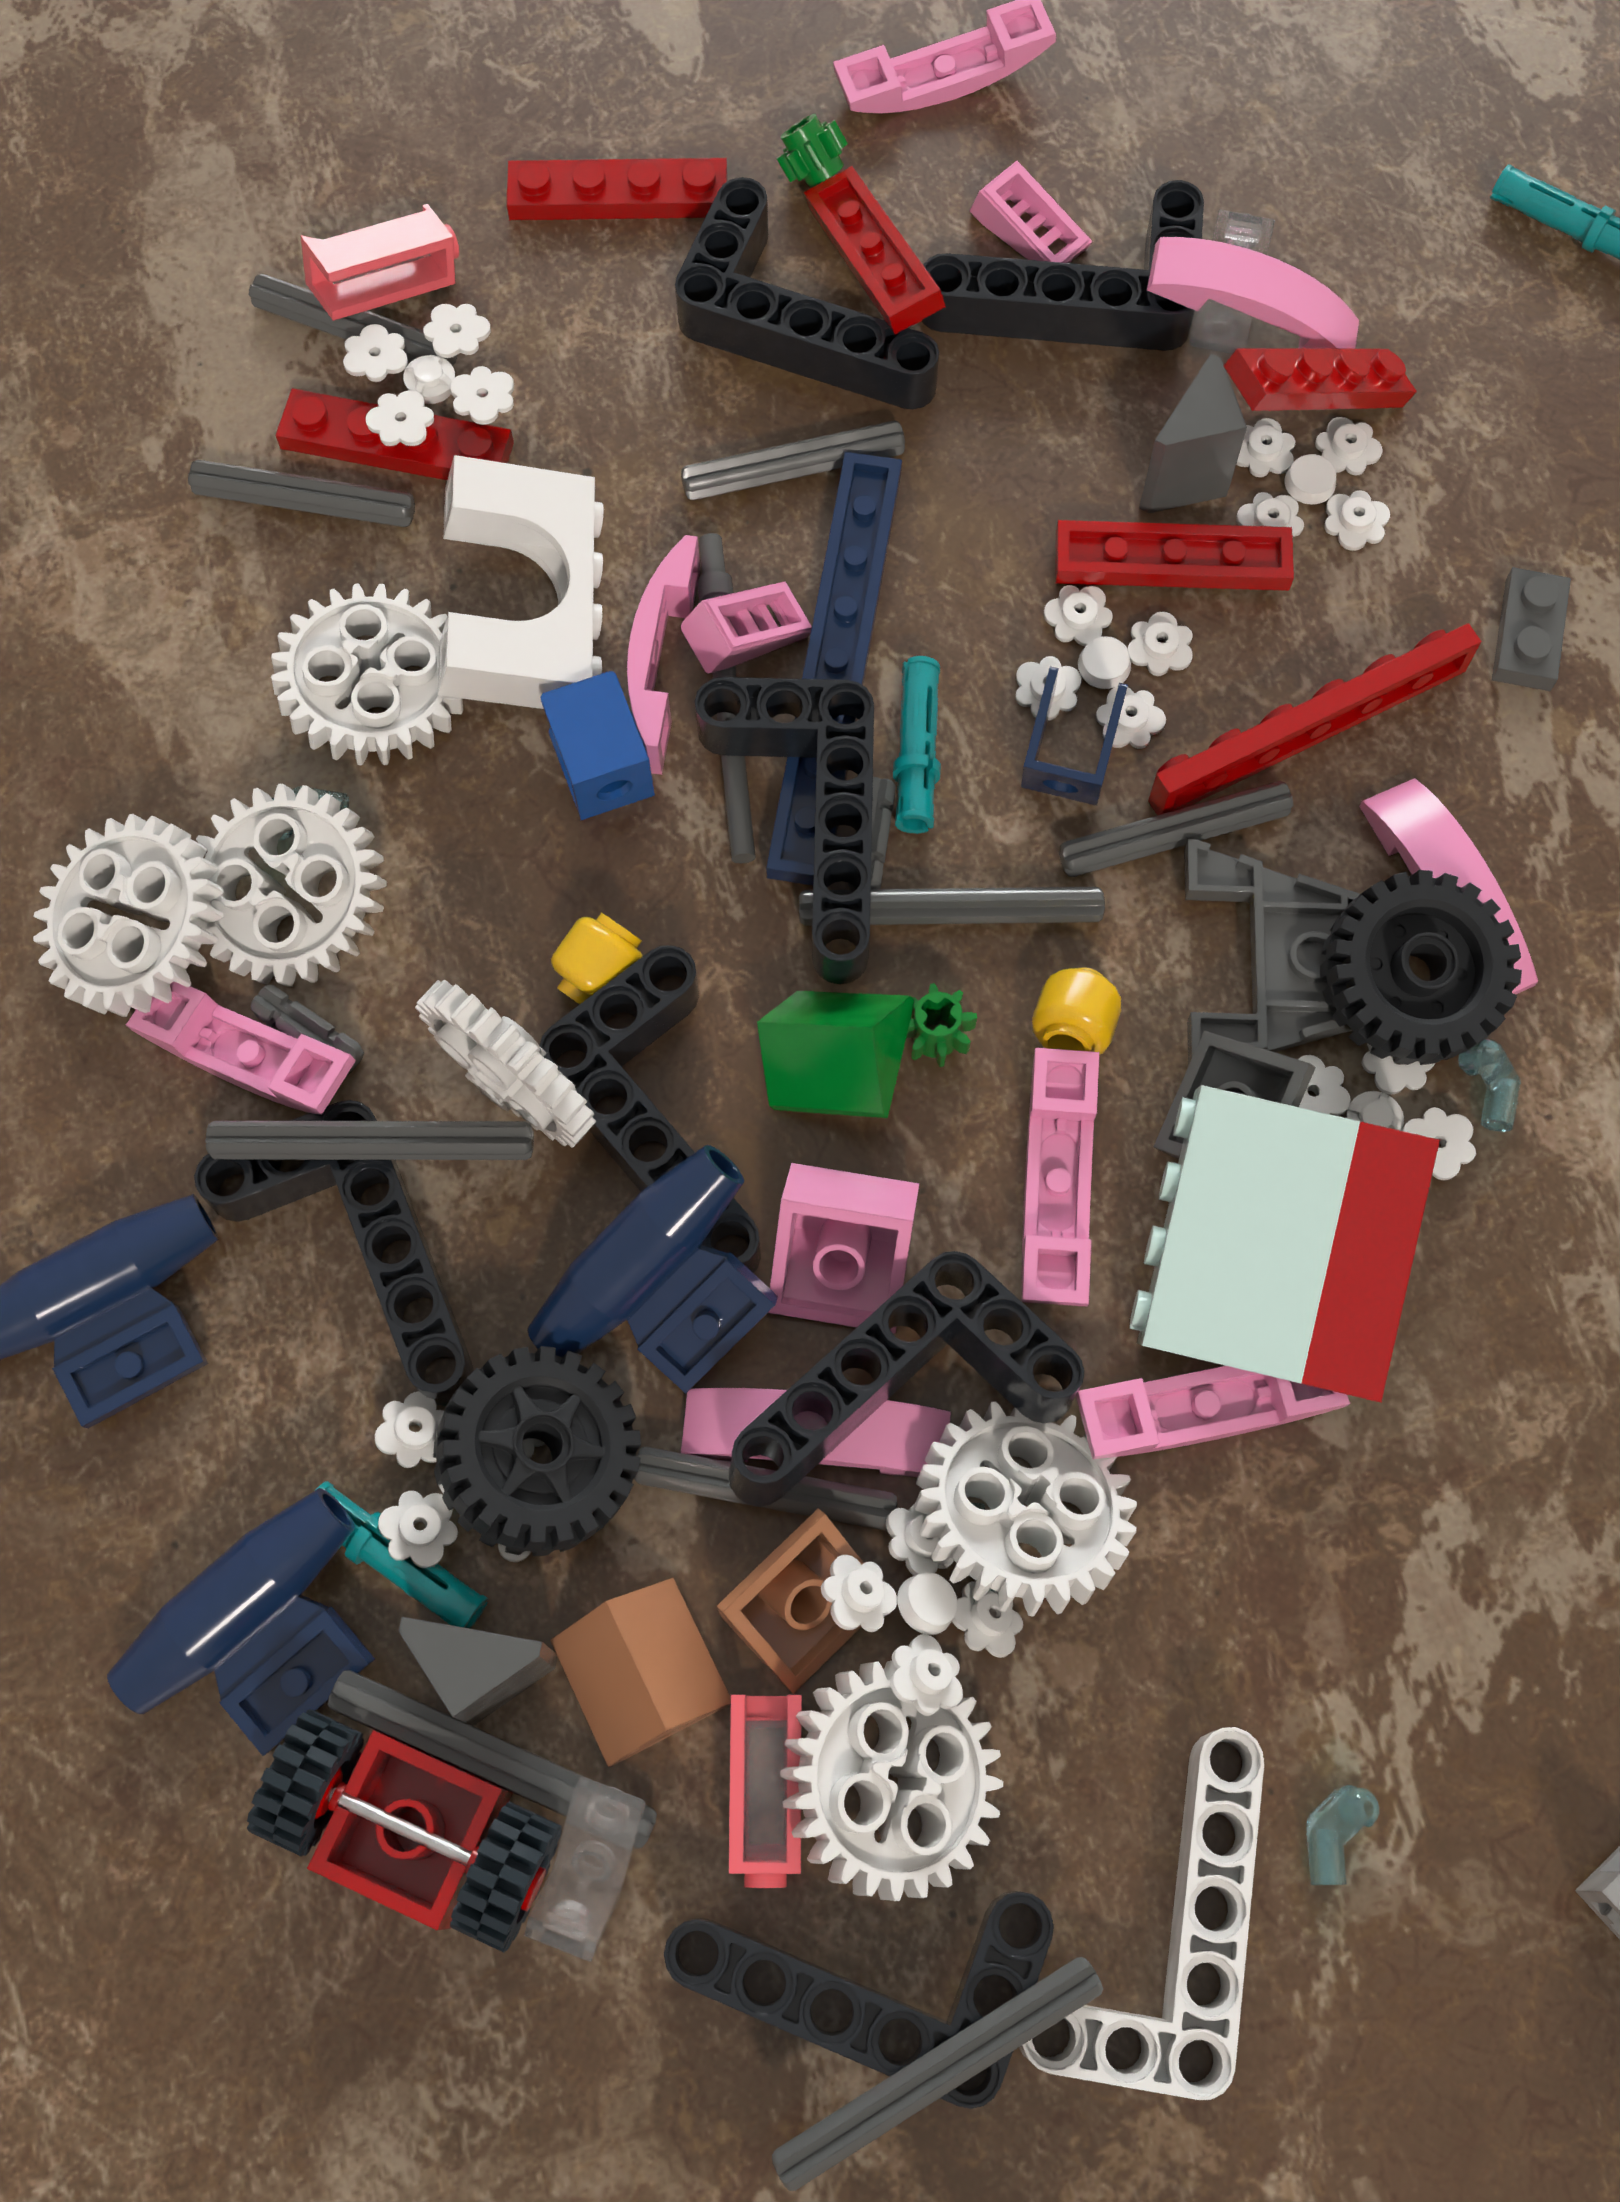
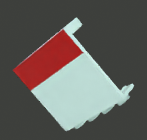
(1285, 1242)

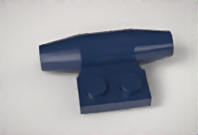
(650, 1269)
(101, 1309)
(252, 1628)

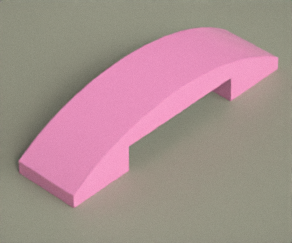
(948, 68)
(1254, 284)
(667, 594)
(1431, 839)
(243, 1051)
(1059, 1177)
(1194, 1409)
(889, 1440)

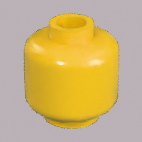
(593, 956)
(1077, 1011)

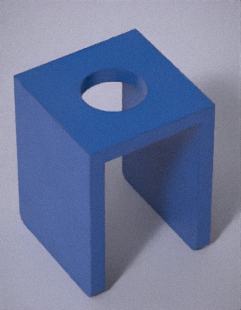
(598, 745)

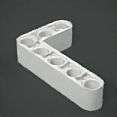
(1189, 1946)

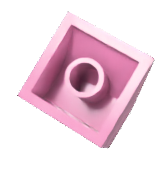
(840, 1244)

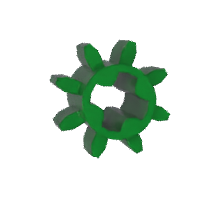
(812, 150)
(942, 1040)

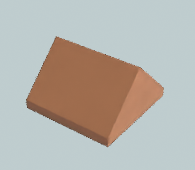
(782, 1606)
(640, 1670)

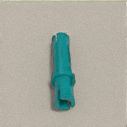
(1559, 210)
(917, 764)
(430, 1586)

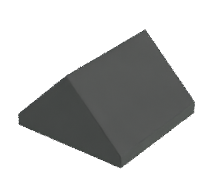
(1197, 445)
(1237, 1069)
(475, 1668)

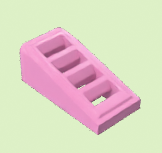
(1030, 197)
(718, 644)

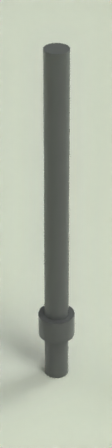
(712, 584)

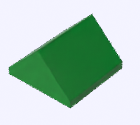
(834, 1052)

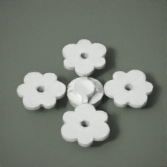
(428, 377)
(1313, 480)
(1106, 663)
(1384, 1111)
(398, 1521)
(927, 1606)

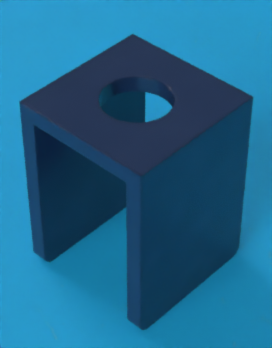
(1045, 776)

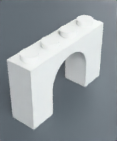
(554, 524)

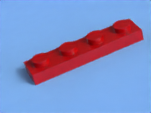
(613, 188)
(874, 250)
(1319, 378)
(339, 431)
(1174, 555)

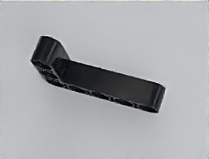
(1071, 299)
(786, 328)
(837, 801)
(603, 1073)
(374, 1228)
(893, 1362)
(870, 2008)

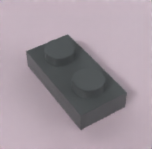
(1531, 629)

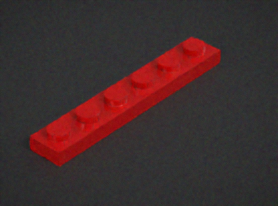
(1329, 712)

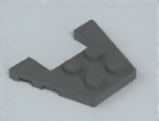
(1287, 938)

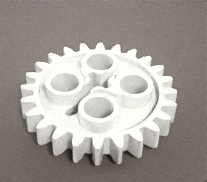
(367, 674)
(321, 844)
(115, 959)
(505, 1063)
(987, 1540)
(947, 1799)

